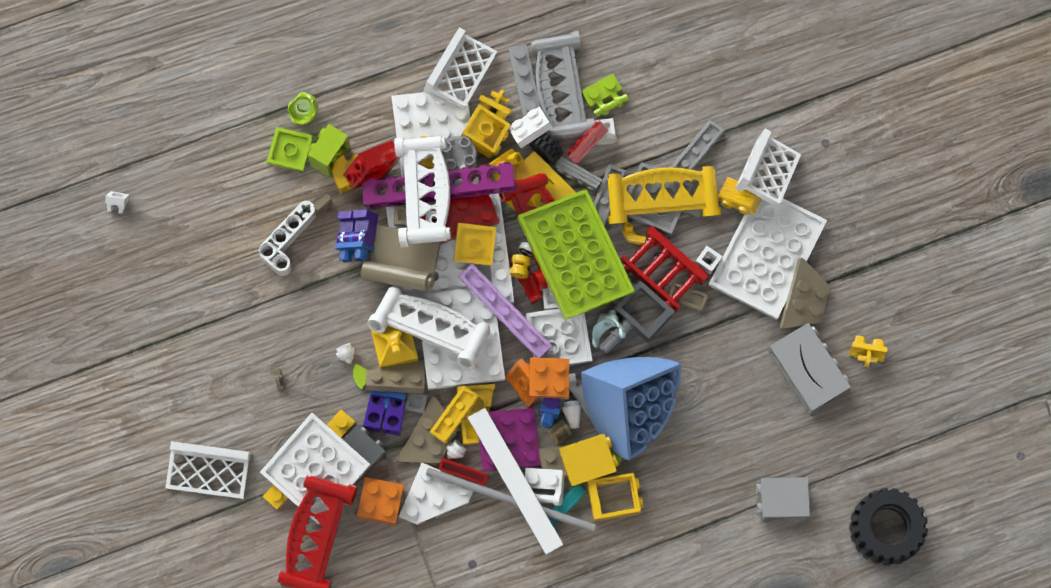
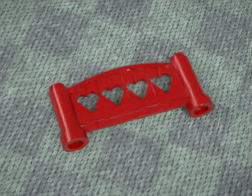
(526, 189)
(334, 497)

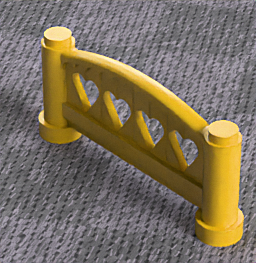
(623, 204)

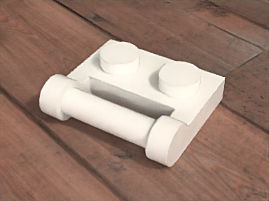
(547, 479)

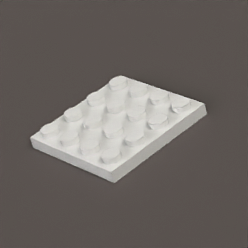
(313, 452)

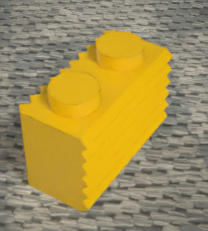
(743, 201)

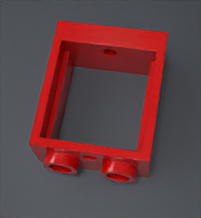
(372, 164)

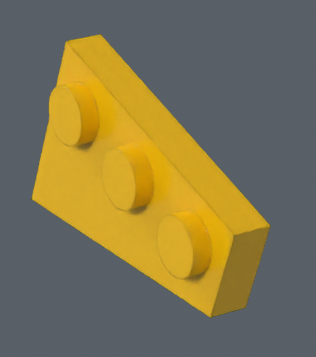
(485, 392)

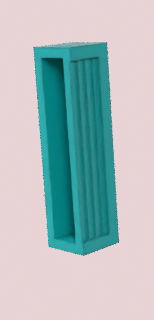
(569, 500)

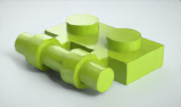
(601, 91)

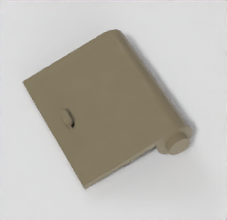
(402, 267)

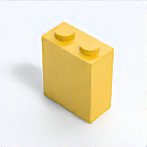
(588, 459)

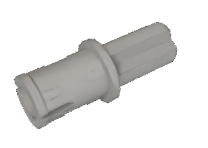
(614, 337)

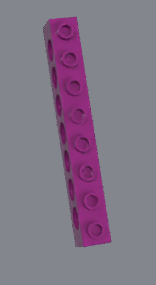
(506, 183)

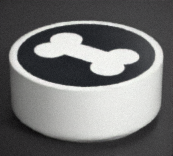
(524, 249)

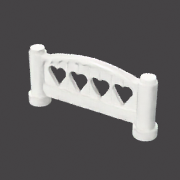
(417, 229)
(466, 347)

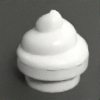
(346, 353)
(455, 450)

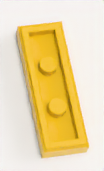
(454, 414)

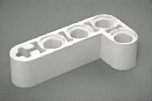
(290, 234)

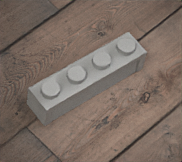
(578, 174)

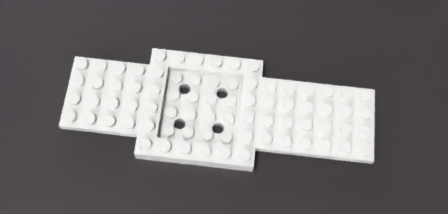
(432, 117)

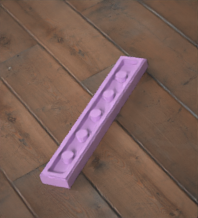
(505, 311)

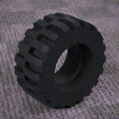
(906, 508)

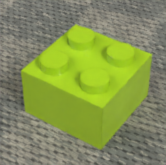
(327, 149)

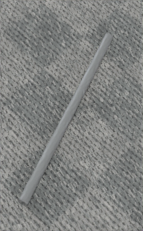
(506, 498)

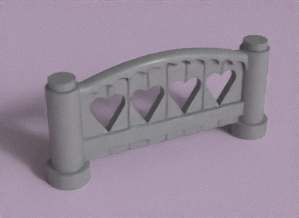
(562, 48)

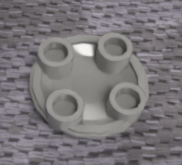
(459, 153)

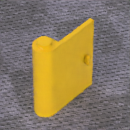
(534, 165)

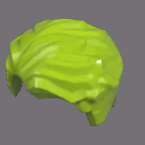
(303, 109)

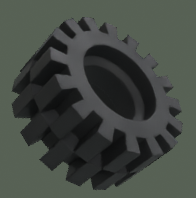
(547, 148)

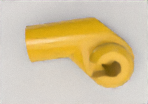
(630, 235)

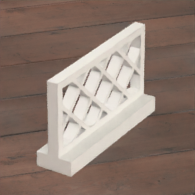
(448, 58)
(751, 173)
(212, 453)

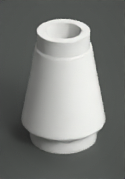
(572, 413)

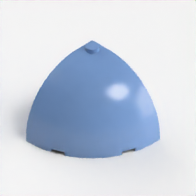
(631, 400)

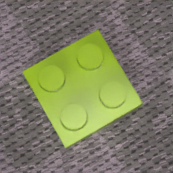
(289, 149)

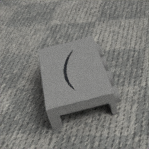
(809, 367)

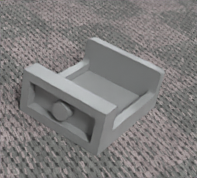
(783, 498)

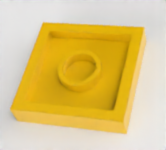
(474, 244)

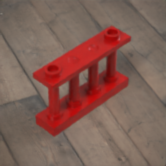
(668, 250)

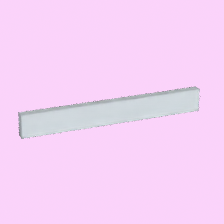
(515, 481)

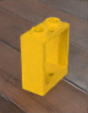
(594, 499)

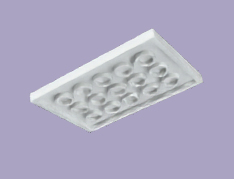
(765, 255)

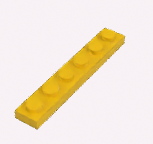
(340, 425)

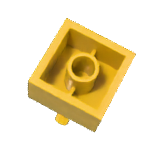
(394, 347)

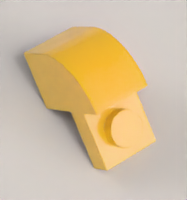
(339, 169)

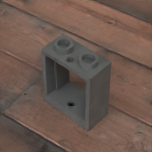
(647, 334)

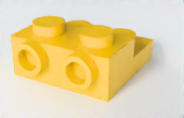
(486, 131)

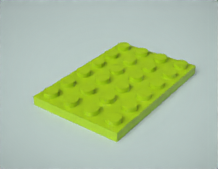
(575, 254)

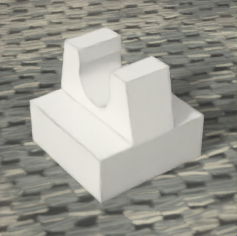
(117, 199)

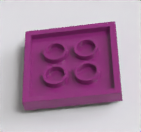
(520, 436)

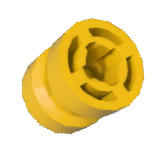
(520, 266)

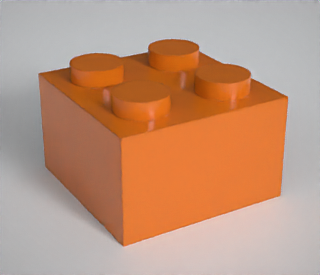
(380, 501)

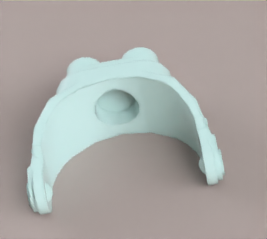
(605, 322)

